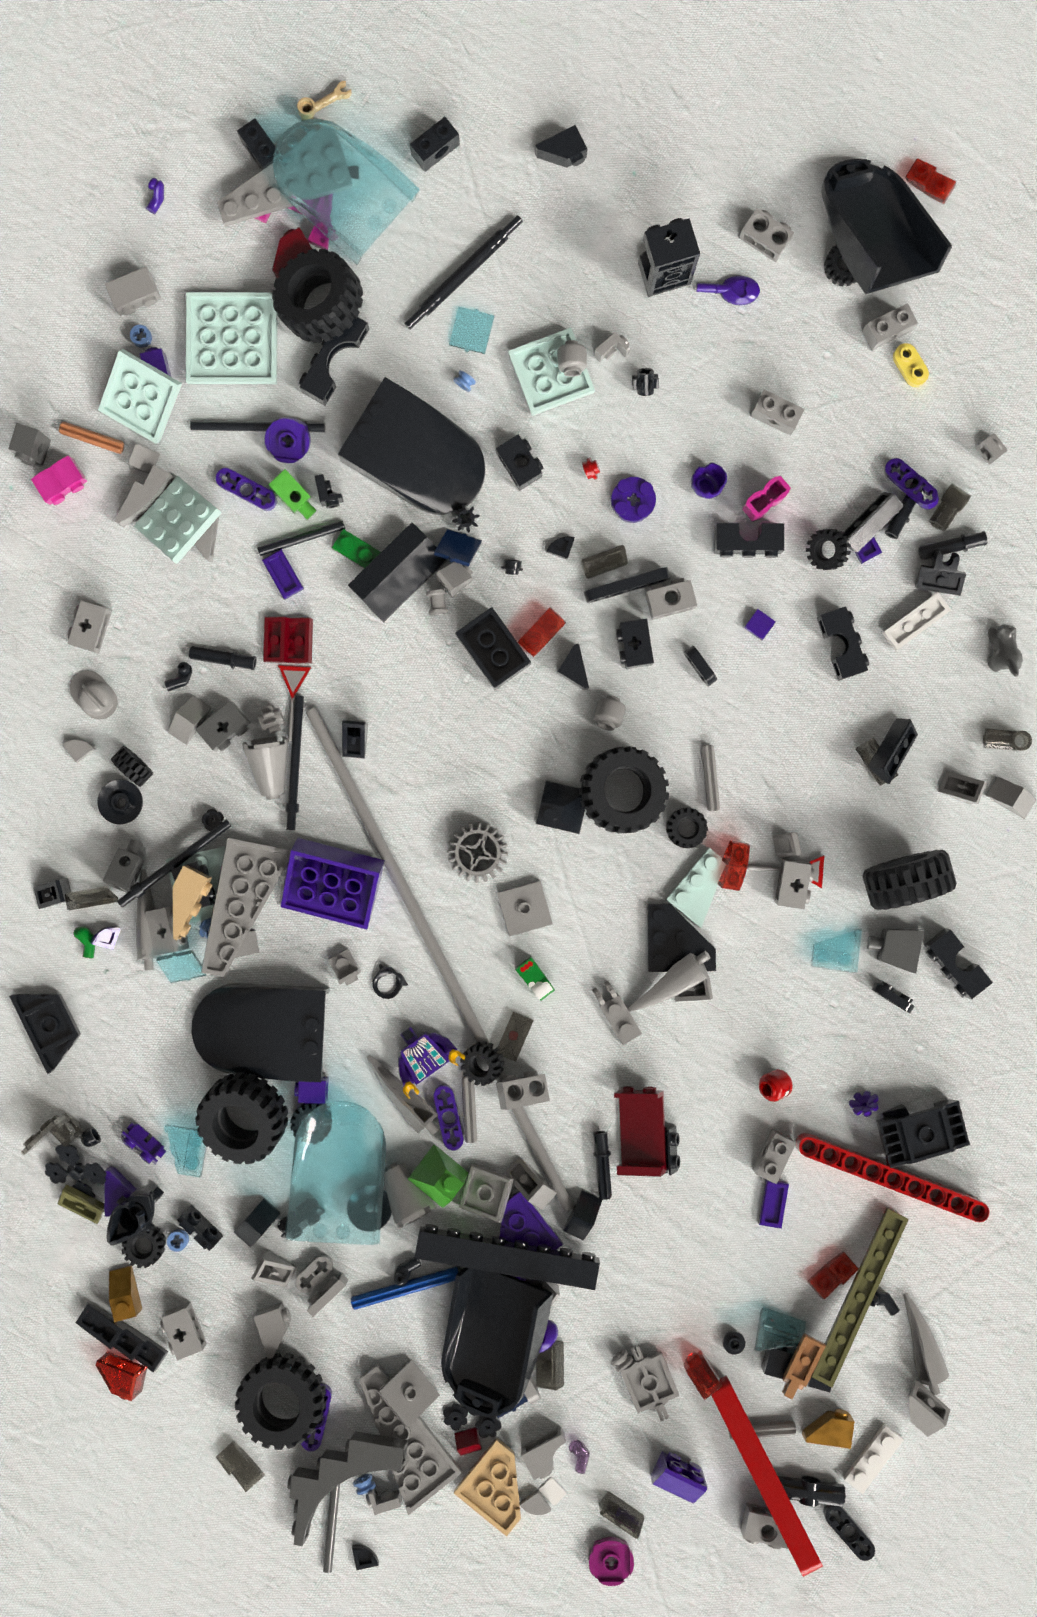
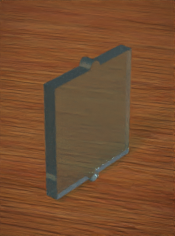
(471, 330)
(180, 966)

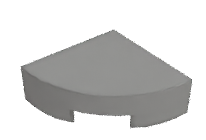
(78, 749)
(535, 1504)

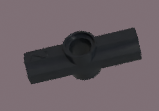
(812, 1491)

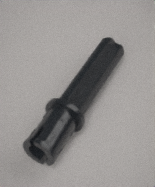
(902, 516)
(953, 545)
(222, 657)
(602, 1161)

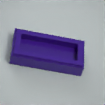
(283, 574)
(773, 1204)

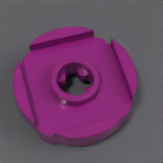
(607, 1548)

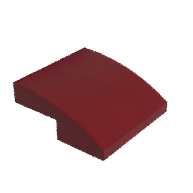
(288, 640)

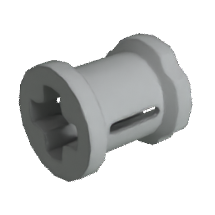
(437, 602)

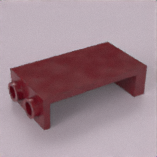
(642, 1132)

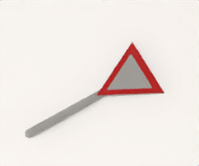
(293, 678)
(817, 864)

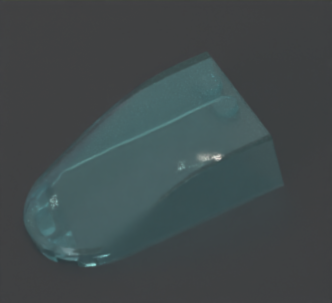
(340, 184)
(337, 1177)

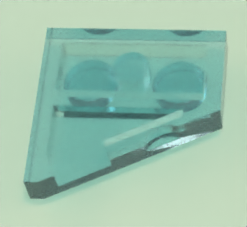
(838, 953)
(187, 1150)
(778, 1330)

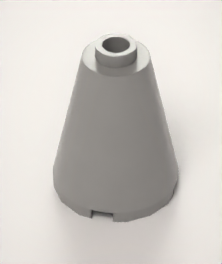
(268, 764)
(405, 1199)

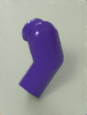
(158, 195)

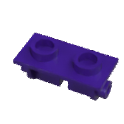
(148, 1150)

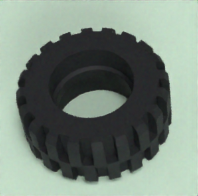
(300, 279)
(653, 790)
(909, 880)
(224, 1135)
(264, 1425)

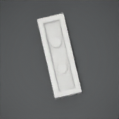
(916, 621)
(873, 1458)

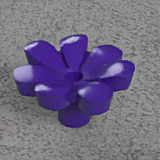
(864, 1103)

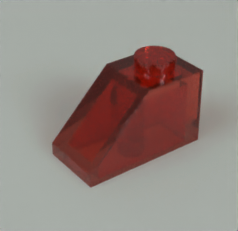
(702, 1374)
(122, 1375)

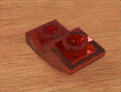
(929, 181)
(542, 631)
(736, 861)
(832, 1274)

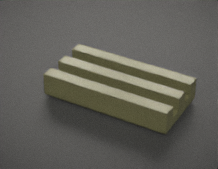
(81, 1204)

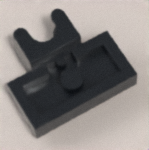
(942, 575)

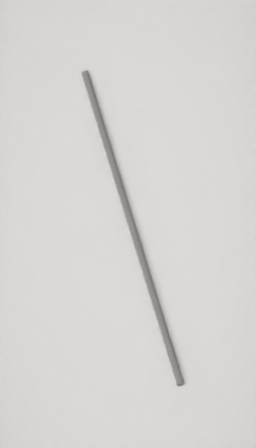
(432, 945)

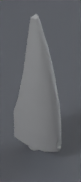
(143, 936)
(678, 979)
(415, 1109)
(927, 1356)

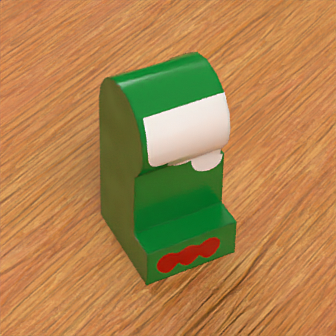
(535, 978)

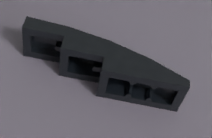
(121, 1337)

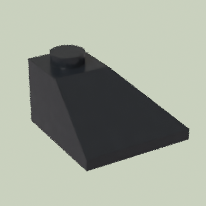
(561, 808)

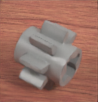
(271, 719)

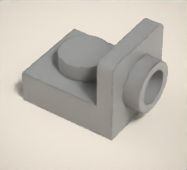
(607, 348)
(991, 448)
(345, 967)
(386, 1501)

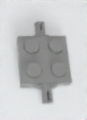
(649, 1382)

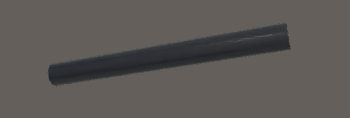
(304, 537)

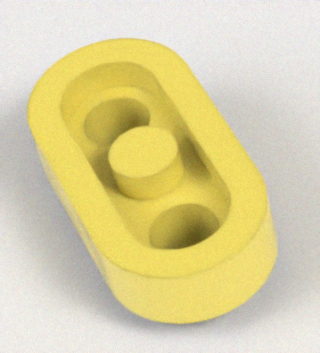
(909, 365)

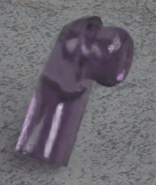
(582, 1454)

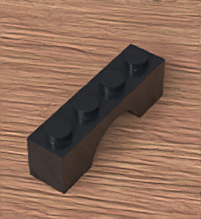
(318, 382)

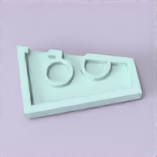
(698, 887)

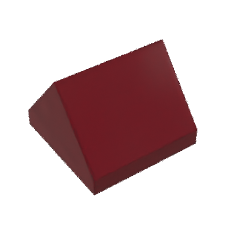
(467, 1441)

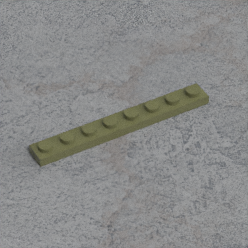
(859, 1296)

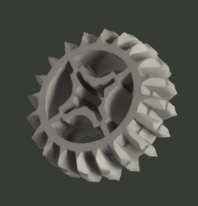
(471, 870)

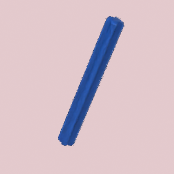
(412, 1286)

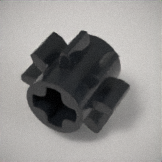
(645, 381)
(459, 519)

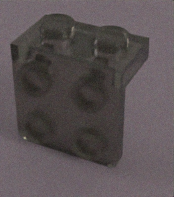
(63, 1128)

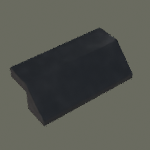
(397, 572)

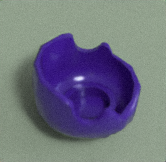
(709, 480)

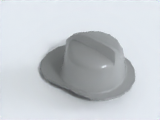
(93, 695)

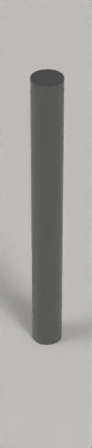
(331, 1529)

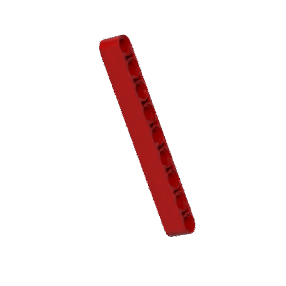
(902, 1180)
(766, 1479)

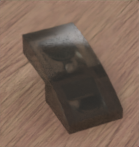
(241, 1465)

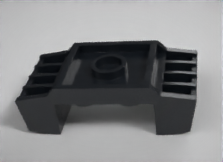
(923, 1134)

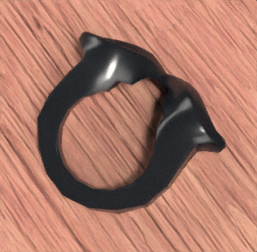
(384, 971)

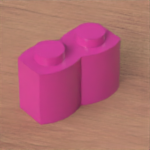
(59, 480)
(768, 497)

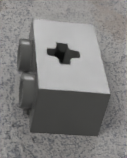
(29, 445)
(211, 728)

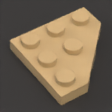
(493, 1487)

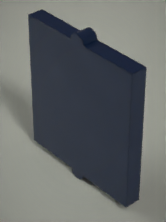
(457, 547)

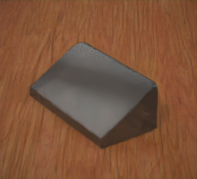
(604, 561)
(89, 898)
(551, 1367)
(621, 1514)

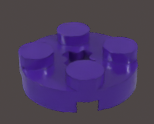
(278, 448)
(642, 490)

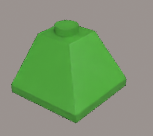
(439, 1176)

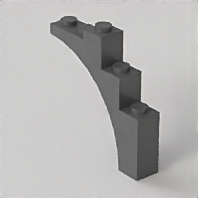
(362, 1454)

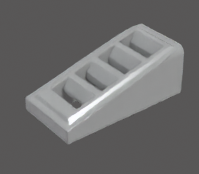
(787, 844)

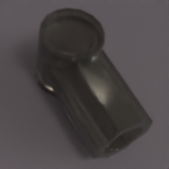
(951, 503)
(1005, 740)

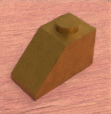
(123, 1294)
(831, 1429)

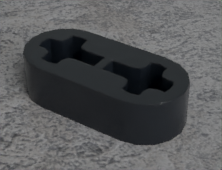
(700, 666)

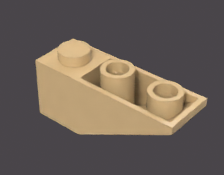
(187, 894)

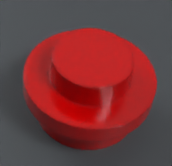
(591, 468)

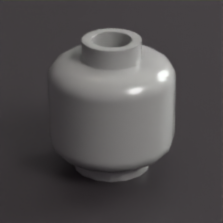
(572, 358)
(609, 713)

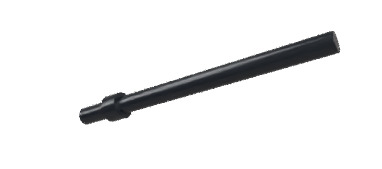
(245, 426)
(292, 806)
(140, 889)

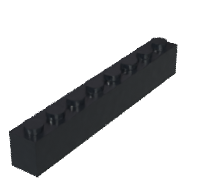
(507, 1257)

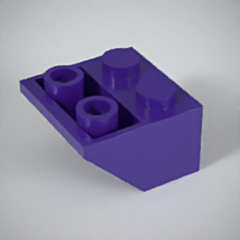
(679, 1477)

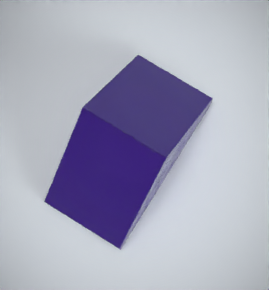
(115, 1187)

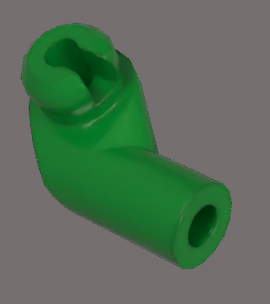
(85, 936)

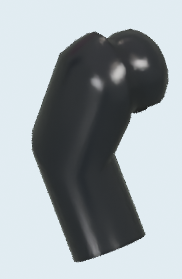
(182, 678)
(404, 1270)
(886, 1300)

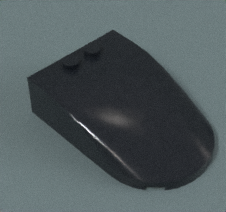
(881, 226)
(415, 452)
(263, 1030)
(493, 1339)

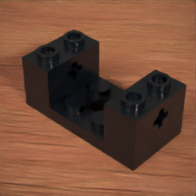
(668, 264)

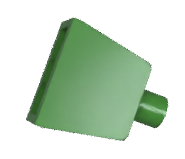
(285, 486)

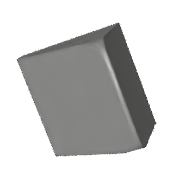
(143, 458)

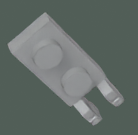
(618, 1015)

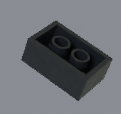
(493, 648)

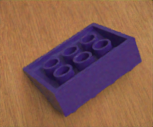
(332, 883)

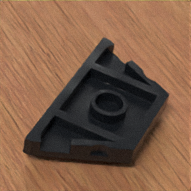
(47, 1025)

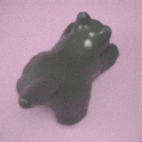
(1005, 653)

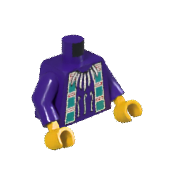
(423, 1057)

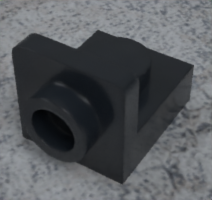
(324, 489)

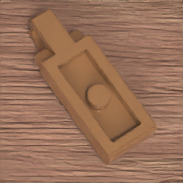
(802, 1364)

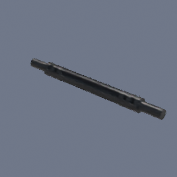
(463, 272)

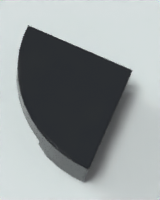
(561, 547)
(364, 1557)

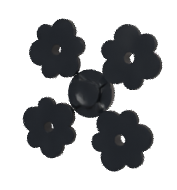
(75, 1170)
(462, 1412)

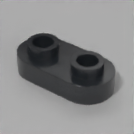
(902, 1001)

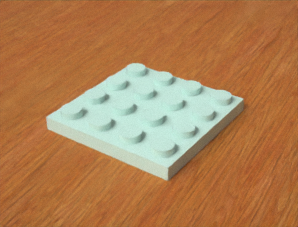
(231, 338)

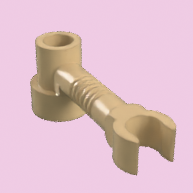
(308, 108)

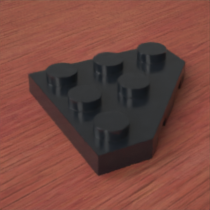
(673, 938)

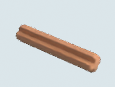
(91, 437)

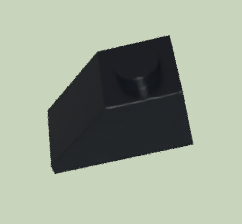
(563, 148)

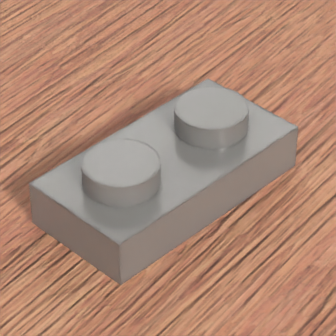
(319, 1300)

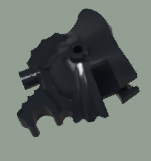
(132, 1216)

